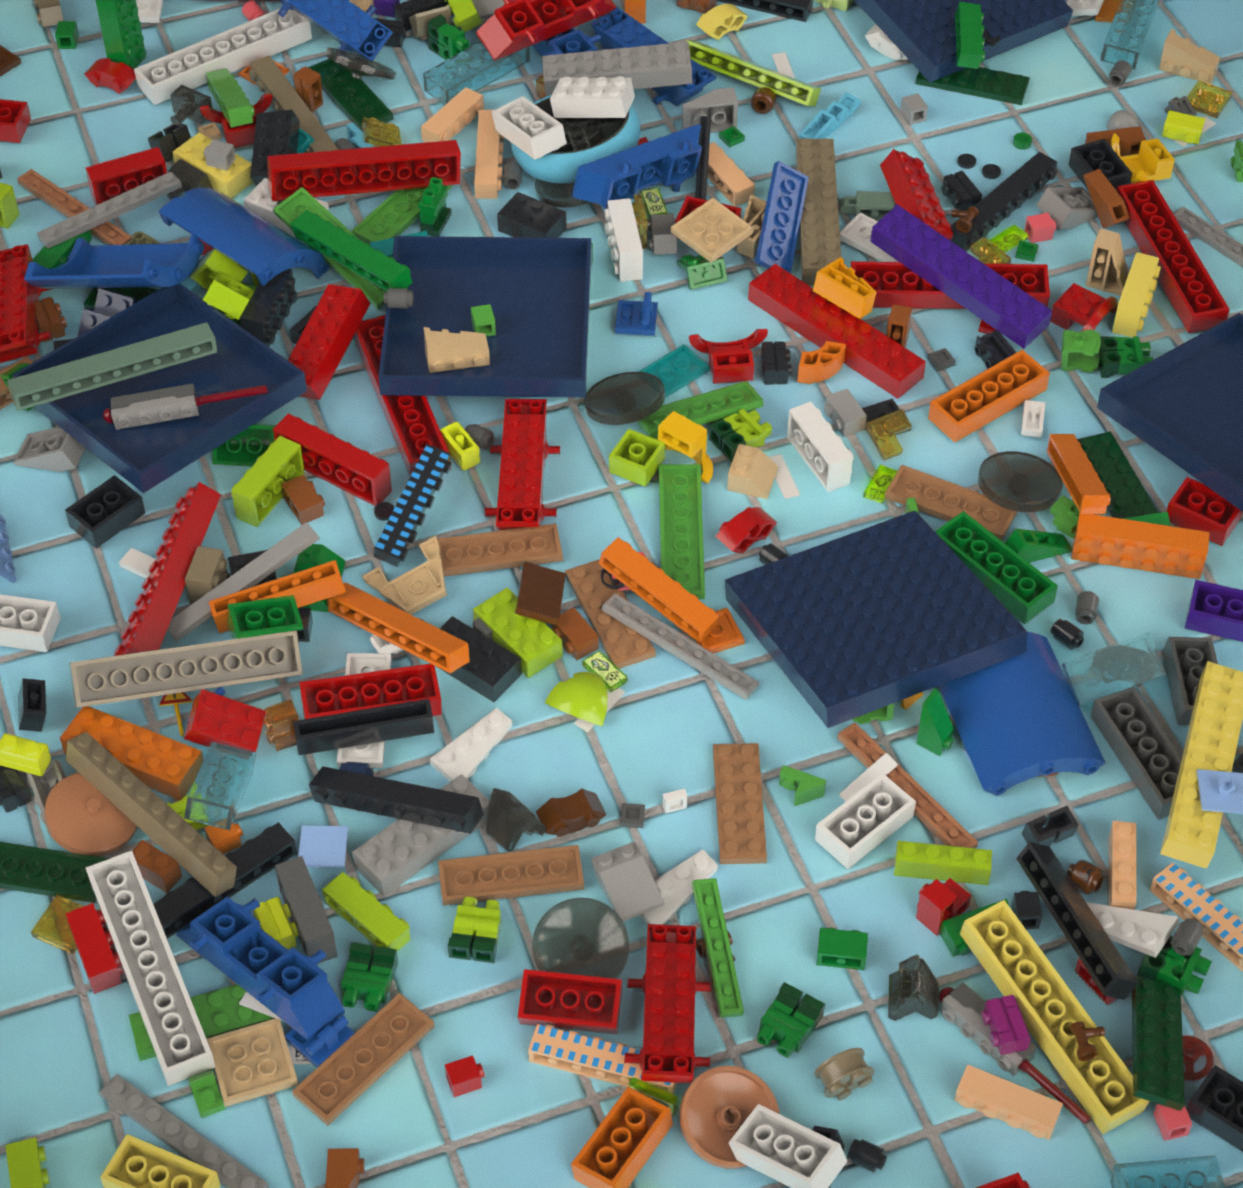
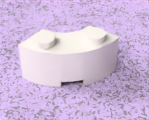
(880, 41)

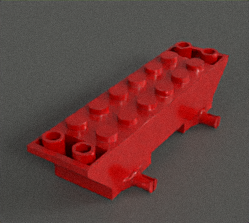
(532, 21)
(18, 306)
(522, 465)
(669, 1006)

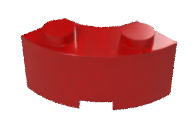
(110, 75)
(745, 529)

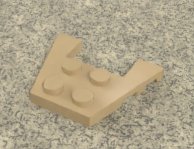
(416, 587)

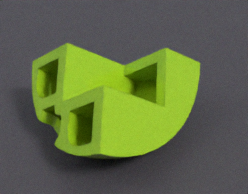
(581, 697)

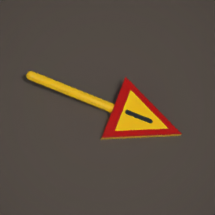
(175, 699)

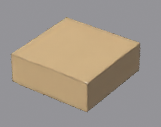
(210, 131)

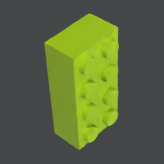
(261, 484)
(519, 634)

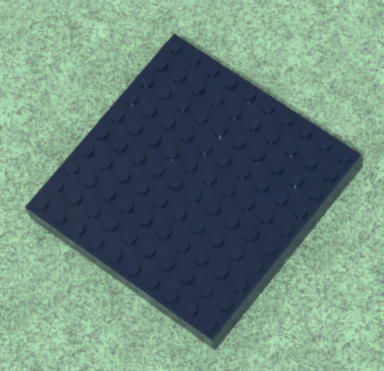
(928, 30)
(538, 308)
(1190, 407)
(159, 450)
(874, 618)

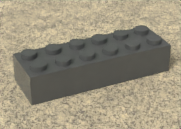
(1140, 746)

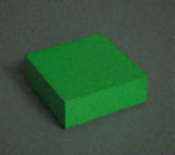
(731, 136)
(1026, 251)

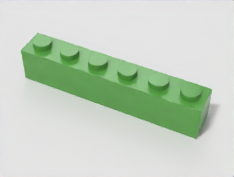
(230, 97)

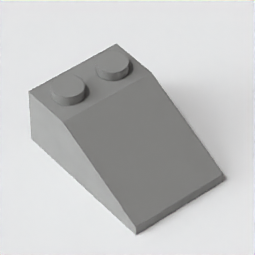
(718, 105)
(1067, 206)
(50, 450)
(627, 881)

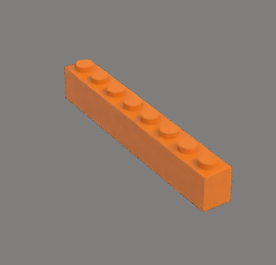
(400, 628)

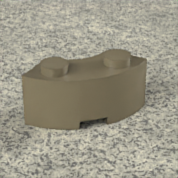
(49, 13)

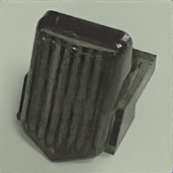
(509, 819)
(913, 990)

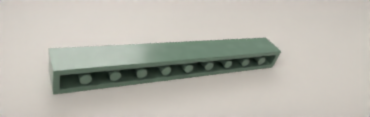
(112, 366)

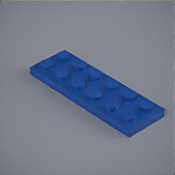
(782, 217)

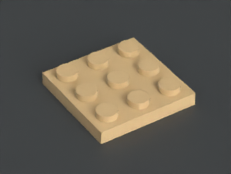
(712, 230)
(252, 1062)

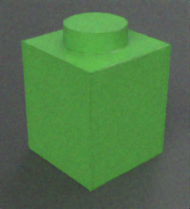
(483, 320)

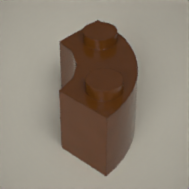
(571, 813)

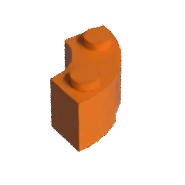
(821, 363)

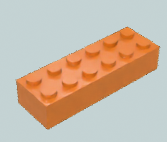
(988, 395)
(1140, 545)
(151, 757)

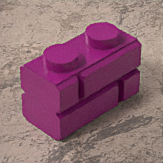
(1006, 1025)

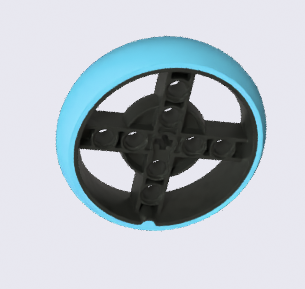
(583, 144)

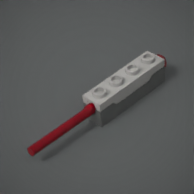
(166, 404)
(964, 1009)

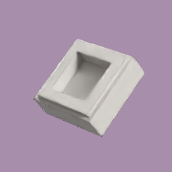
(674, 801)

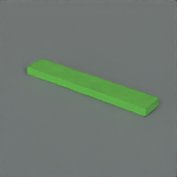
(717, 948)

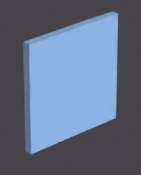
(1220, 791)
(323, 845)

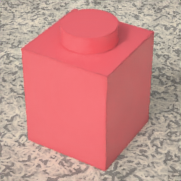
(1040, 227)
(1172, 1122)

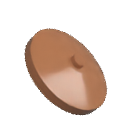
(85, 819)
(717, 1108)

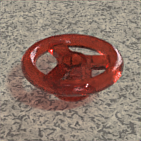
(1197, 1049)

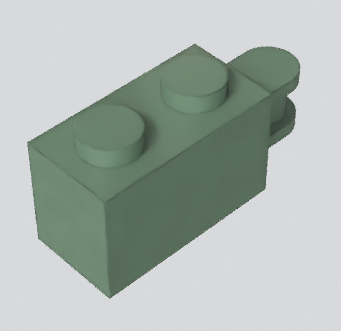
(869, 203)

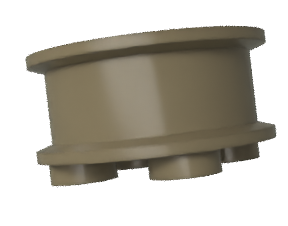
(844, 1073)

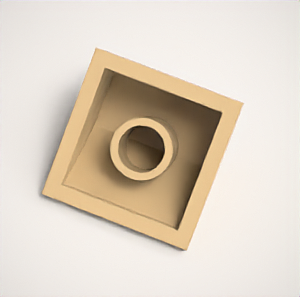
(751, 472)

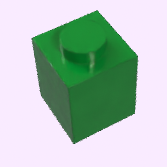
(67, 34)

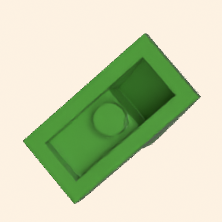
(806, 785)
(206, 1093)

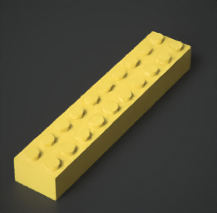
(1209, 746)
(1048, 1010)

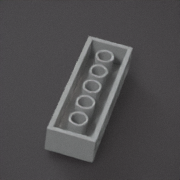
(410, 846)

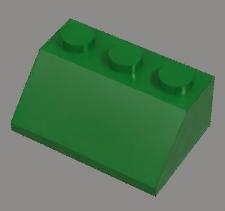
(245, 446)
(314, 556)
(263, 617)

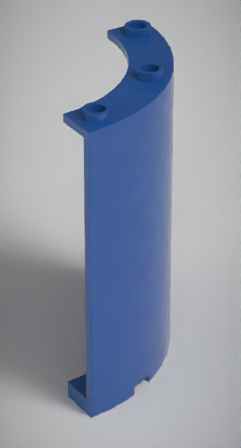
(241, 234)
(119, 266)
(1021, 720)

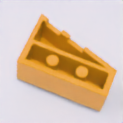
(844, 288)

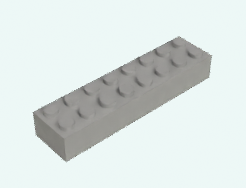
(645, 65)

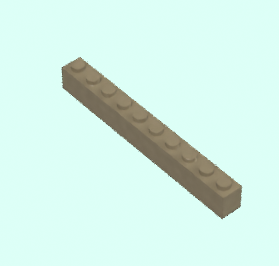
(284, 97)
(151, 814)

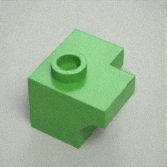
(1065, 515)

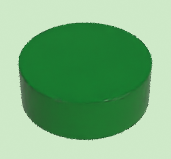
(1022, 141)

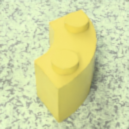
(721, 20)

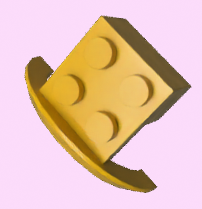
(1150, 163)
(688, 438)

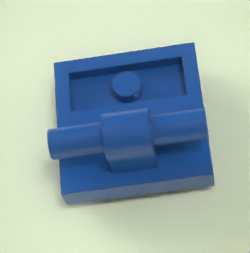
(637, 316)
(323, 1043)

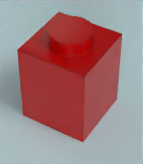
(464, 1076)

